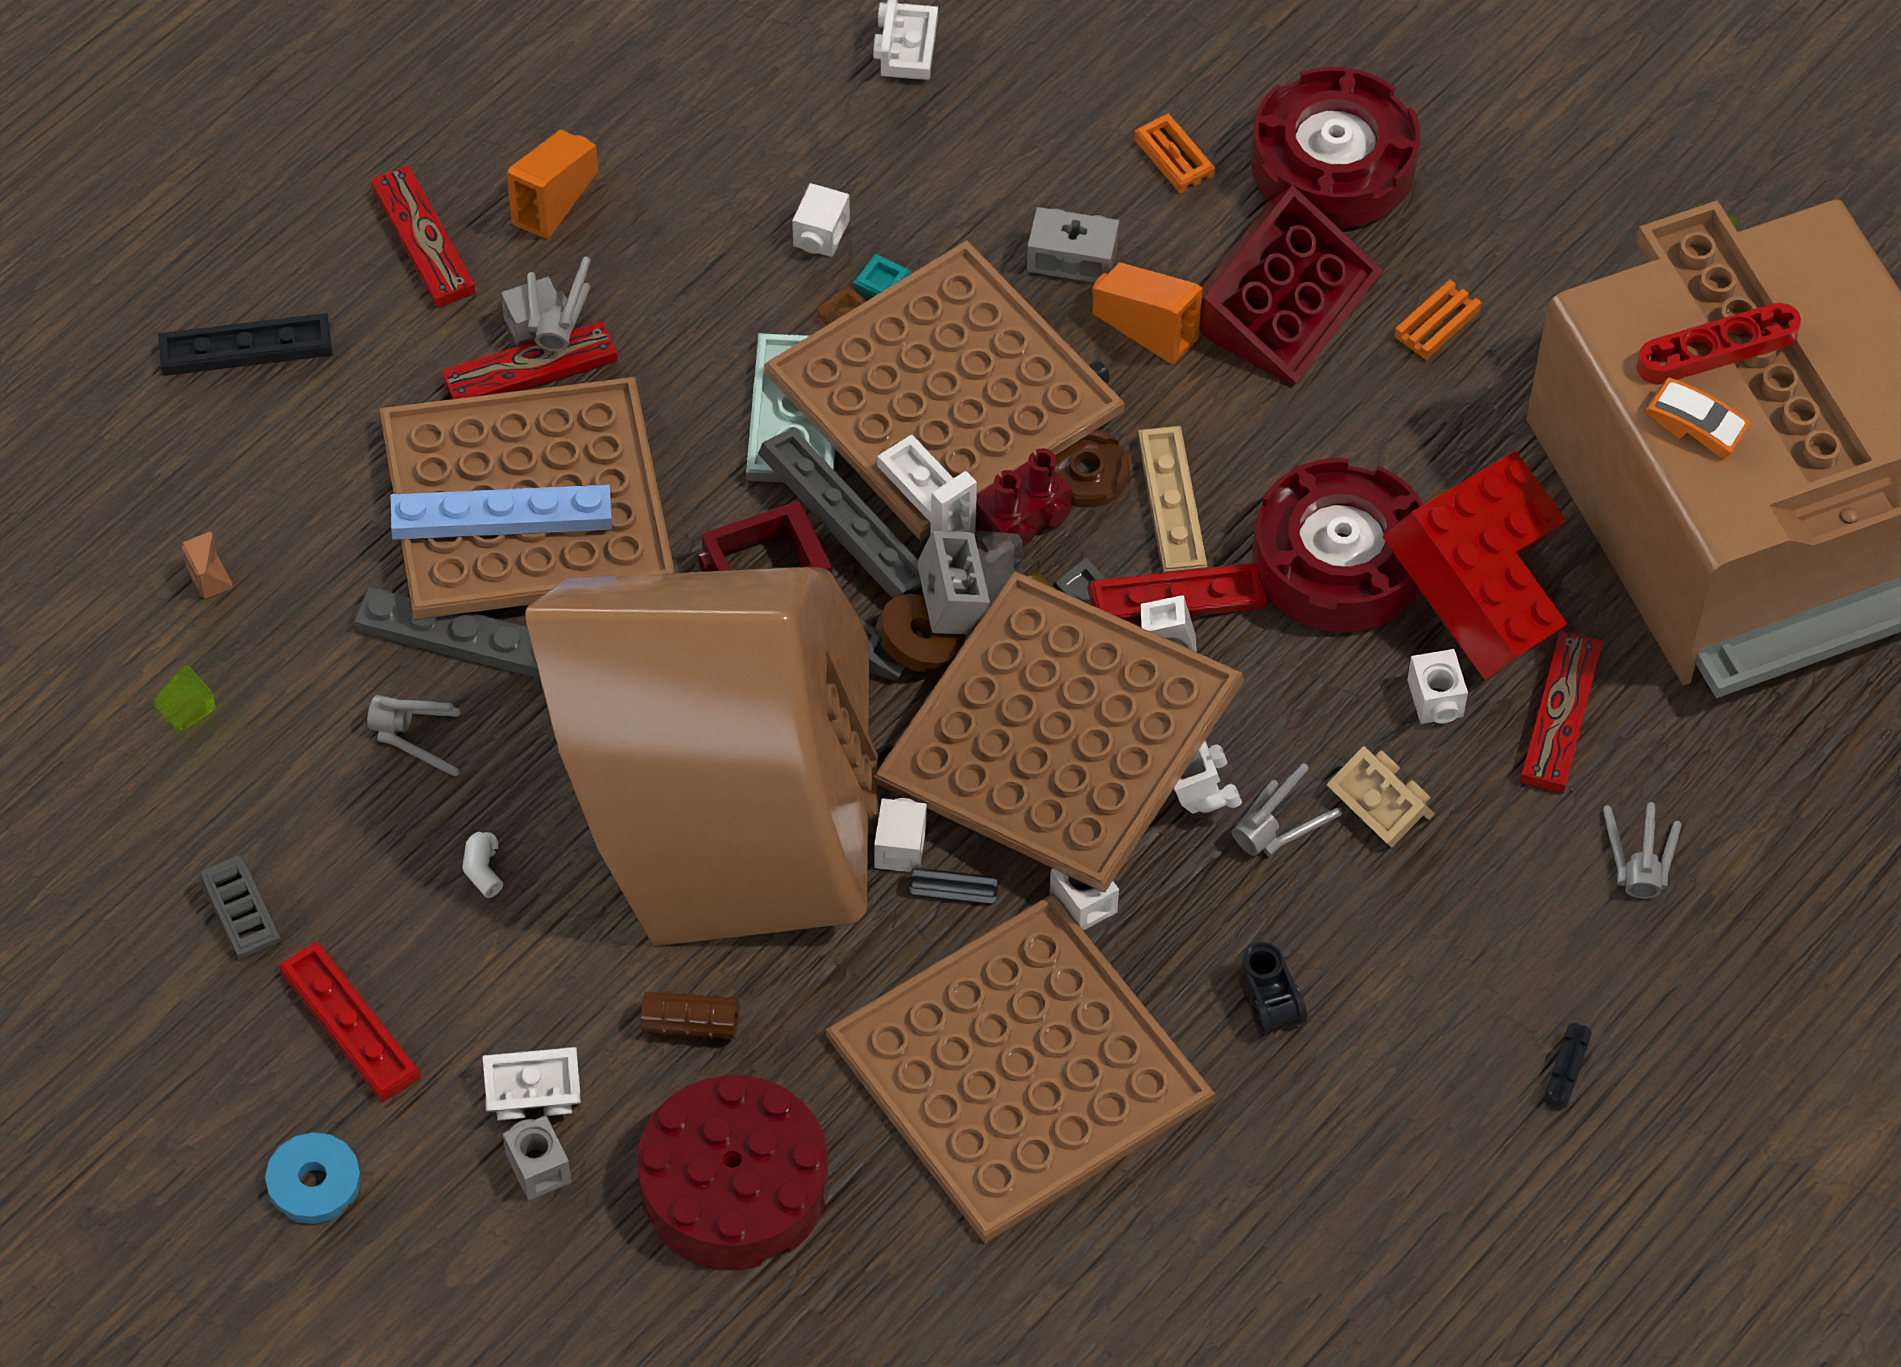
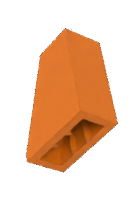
(550, 181)
(1150, 309)

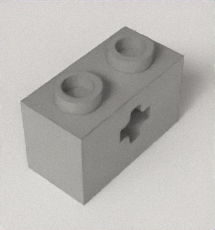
(1072, 244)
(953, 582)

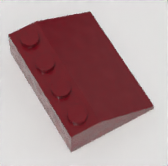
(1285, 288)

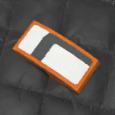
(1689, 410)

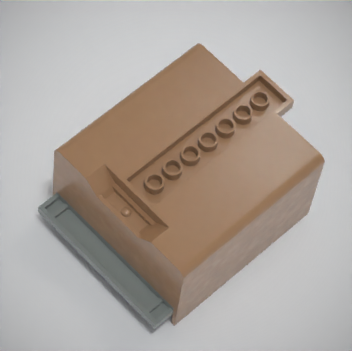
(1796, 531)

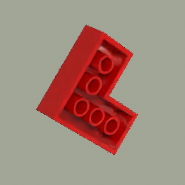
(1469, 566)

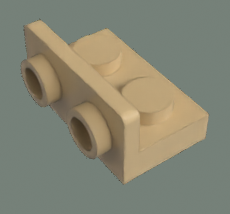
(1379, 796)

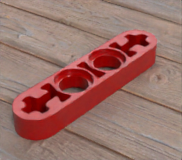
(1715, 337)

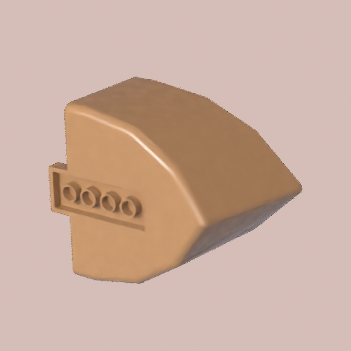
(716, 743)

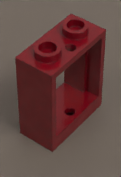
(779, 522)

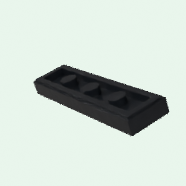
(245, 344)

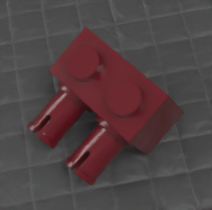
(1025, 499)

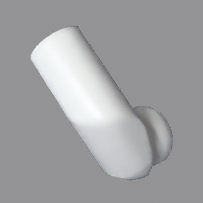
(476, 861)

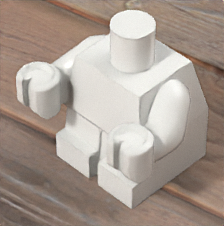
(1198, 784)

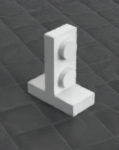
(942, 499)

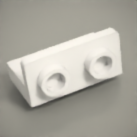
(906, 39)
(532, 1081)

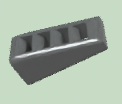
(231, 880)

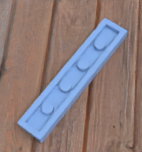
(500, 512)

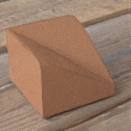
(205, 565)

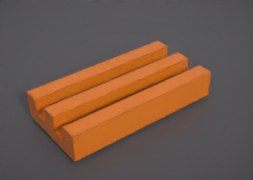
(1144, 137)
(1425, 310)

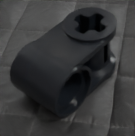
(1271, 996)

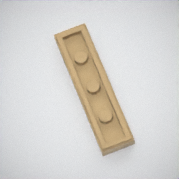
(1171, 499)

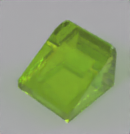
(185, 699)

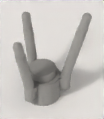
(557, 323)
(395, 715)
(1258, 826)
(1642, 875)

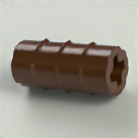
(690, 1015)

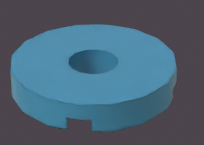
(306, 1154)

